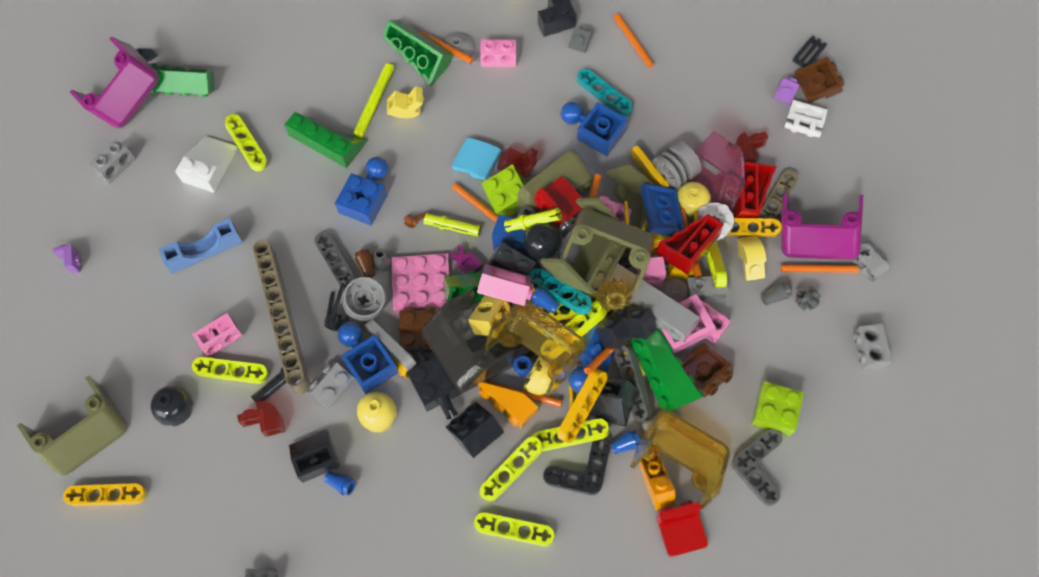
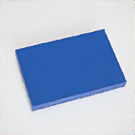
(662, 209)

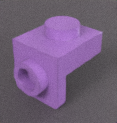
(787, 90)
(71, 257)

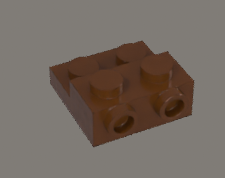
(819, 80)
(411, 326)
(707, 369)

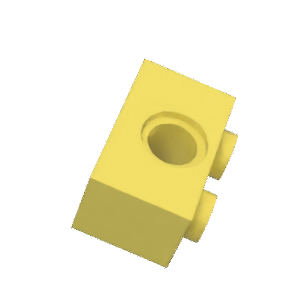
(487, 314)

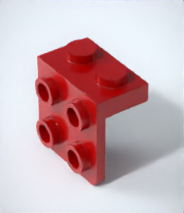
(559, 195)
(682, 528)

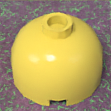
(692, 197)
(538, 378)
(376, 411)

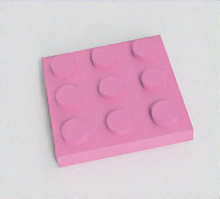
(419, 281)

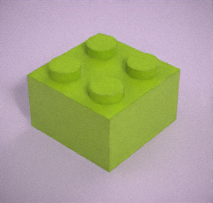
(503, 190)
(777, 408)

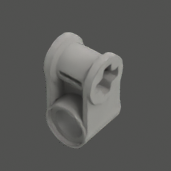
(871, 263)

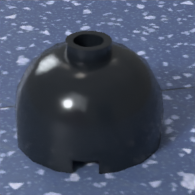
(543, 240)
(171, 405)

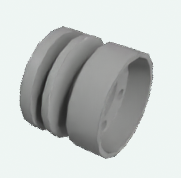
(678, 164)
(363, 288)

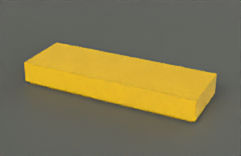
(647, 167)

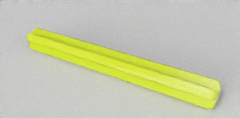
(373, 100)

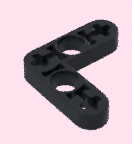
(583, 478)

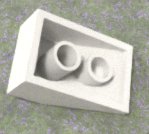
(206, 163)

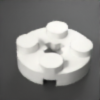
(721, 213)

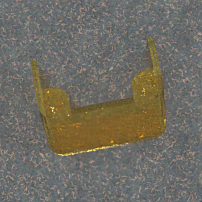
(541, 335)
(688, 447)

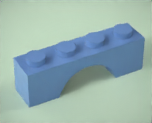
(182, 255)

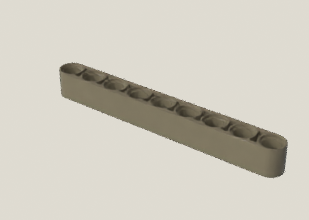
(266, 257)

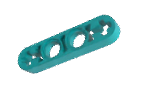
(602, 94)
(561, 289)

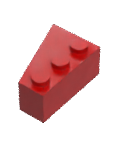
(757, 181)
(691, 244)

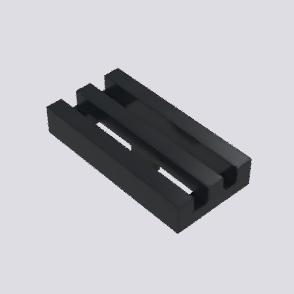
(817, 43)

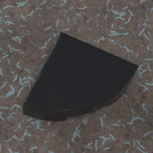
(147, 54)

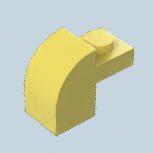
(405, 105)
(753, 256)

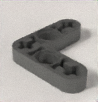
(752, 468)

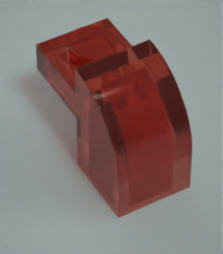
(750, 145)
(522, 161)
(266, 415)

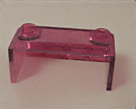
(728, 159)

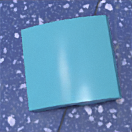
(476, 158)

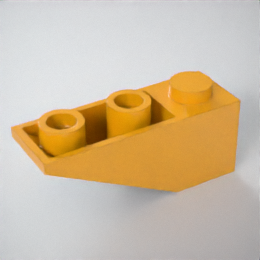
(512, 403)
(658, 482)

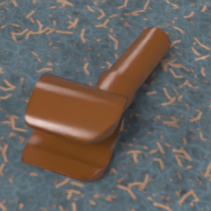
(411, 221)

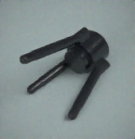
(333, 320)

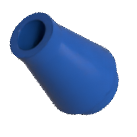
(544, 300)
(522, 362)
(626, 442)
(342, 483)

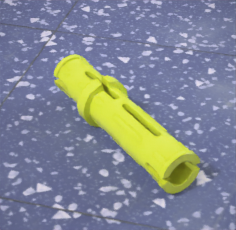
(525, 221)
(450, 224)

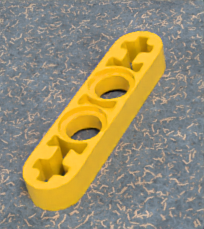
(744, 232)
(582, 406)
(105, 492)

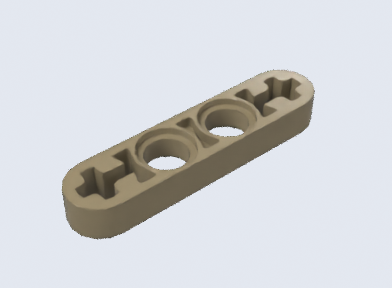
(775, 199)

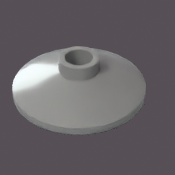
(465, 44)

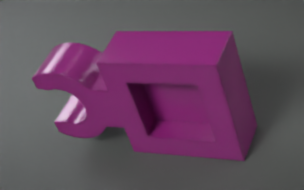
(467, 262)

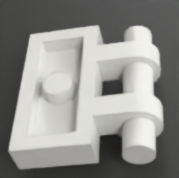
(806, 114)

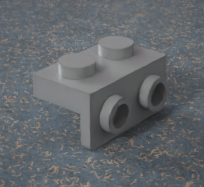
(330, 384)

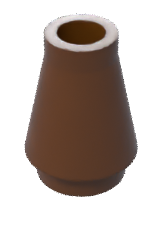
(365, 262)

